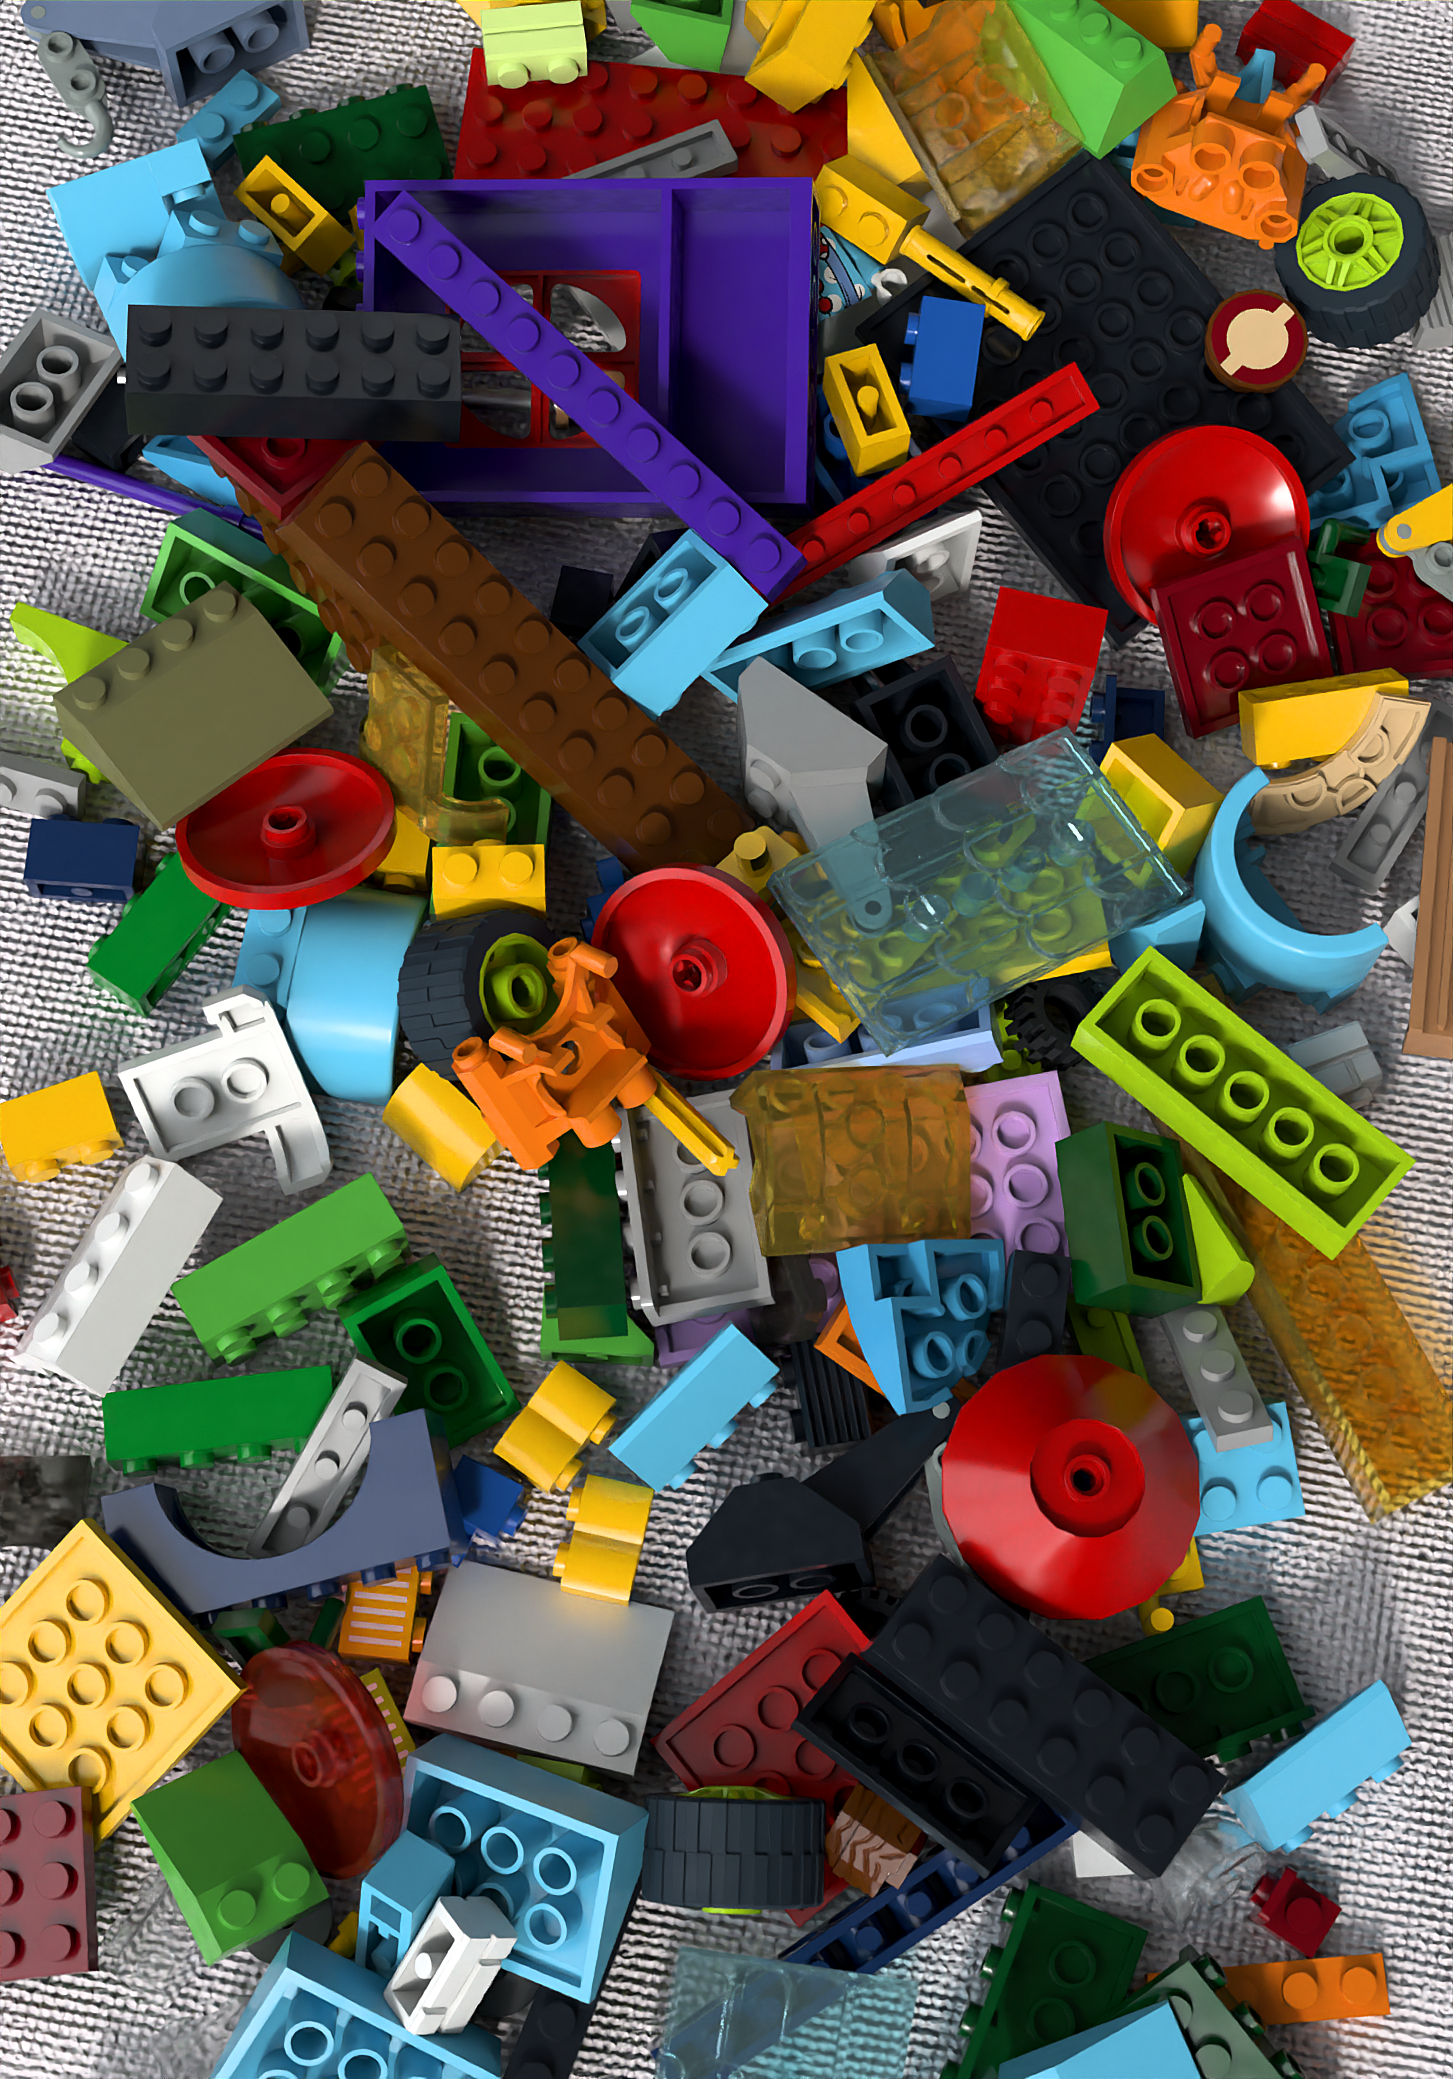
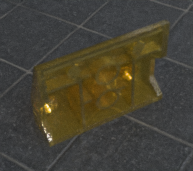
(976, 110)
(857, 1156)

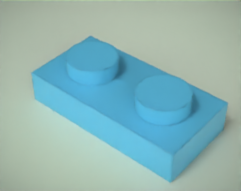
(234, 106)

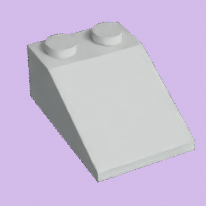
(933, 552)

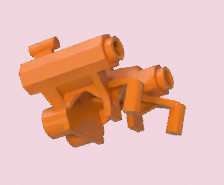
(1226, 156)
(528, 1097)

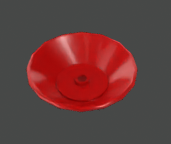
(1016, 1498)

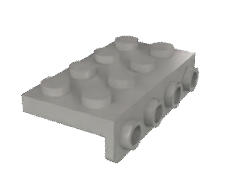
(687, 1225)

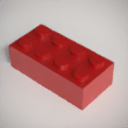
(1037, 665)

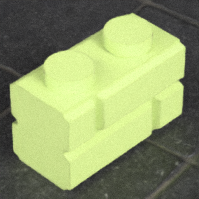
(534, 43)

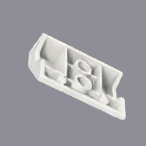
(118, 1275)
(539, 1670)

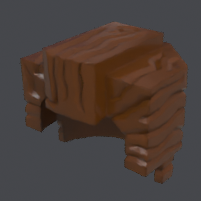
(872, 1842)

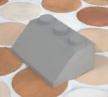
(48, 387)

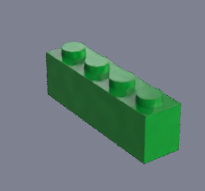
(155, 938)
(214, 1420)

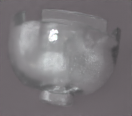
(1207, 1874)

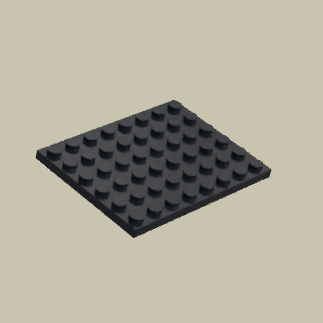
(1135, 324)

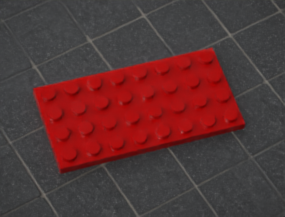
(621, 107)

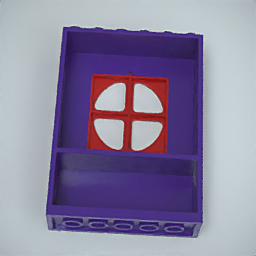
(714, 317)

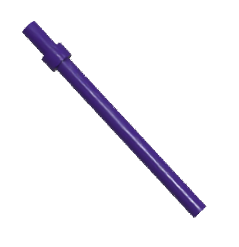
(149, 492)

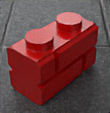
(1297, 41)

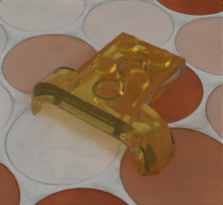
(407, 745)

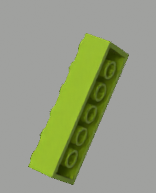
(1241, 1102)

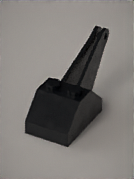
(927, 726)

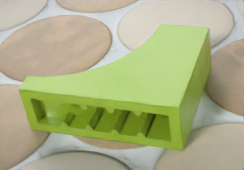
(74, 652)

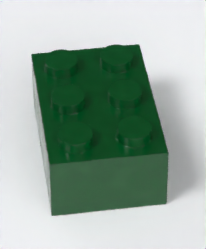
(1127, 1221)

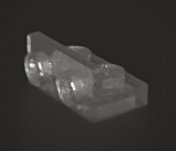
(152, 1945)

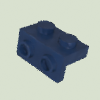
(1124, 715)

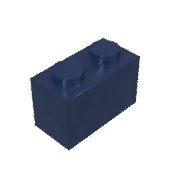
(85, 859)

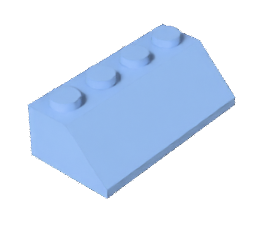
(969, 1042)

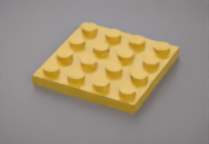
(102, 1678)

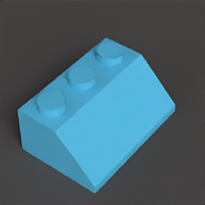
(695, 1408)
(1321, 1769)

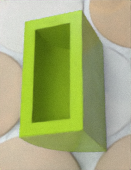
(1221, 1262)

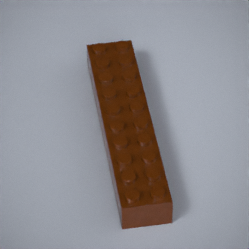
(509, 667)

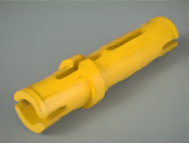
(972, 282)

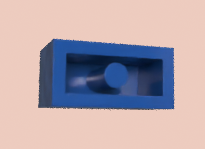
(943, 358)

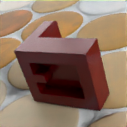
(1292, 1910)

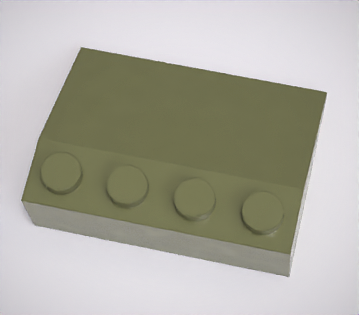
(191, 706)

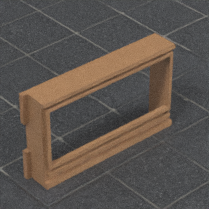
(1431, 998)

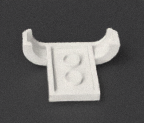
(229, 1089)

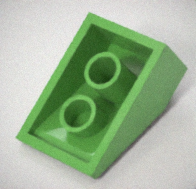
(228, 1856)

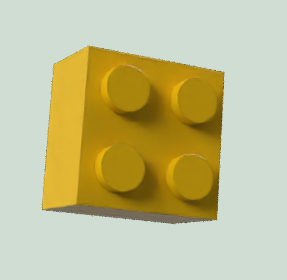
(809, 49)
(1163, 795)

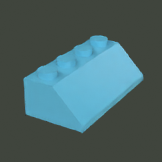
(835, 635)

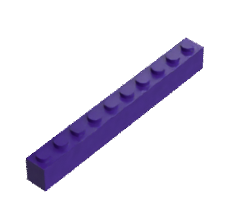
(588, 396)

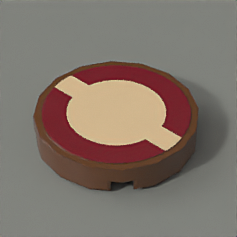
(1255, 341)

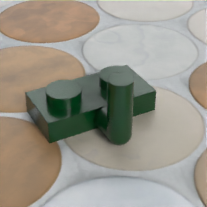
(1338, 581)
(257, 1629)

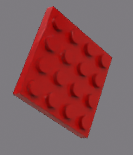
(743, 1722)

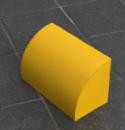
(442, 1127)

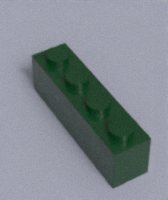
(584, 1241)

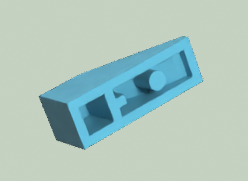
(1171, 933)
(398, 1900)

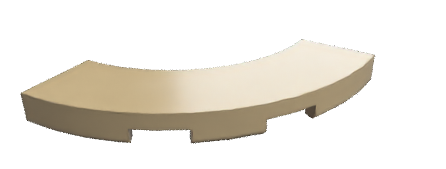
(1347, 776)

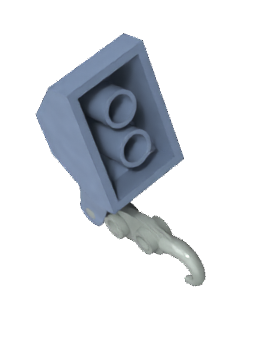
(190, 41)

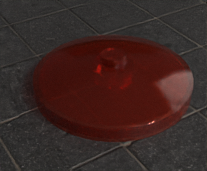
(321, 1755)

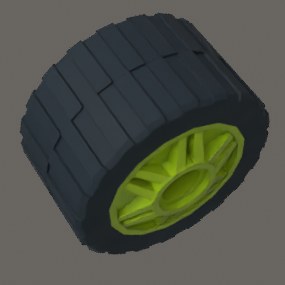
(1360, 261)
(471, 979)
(734, 1850)

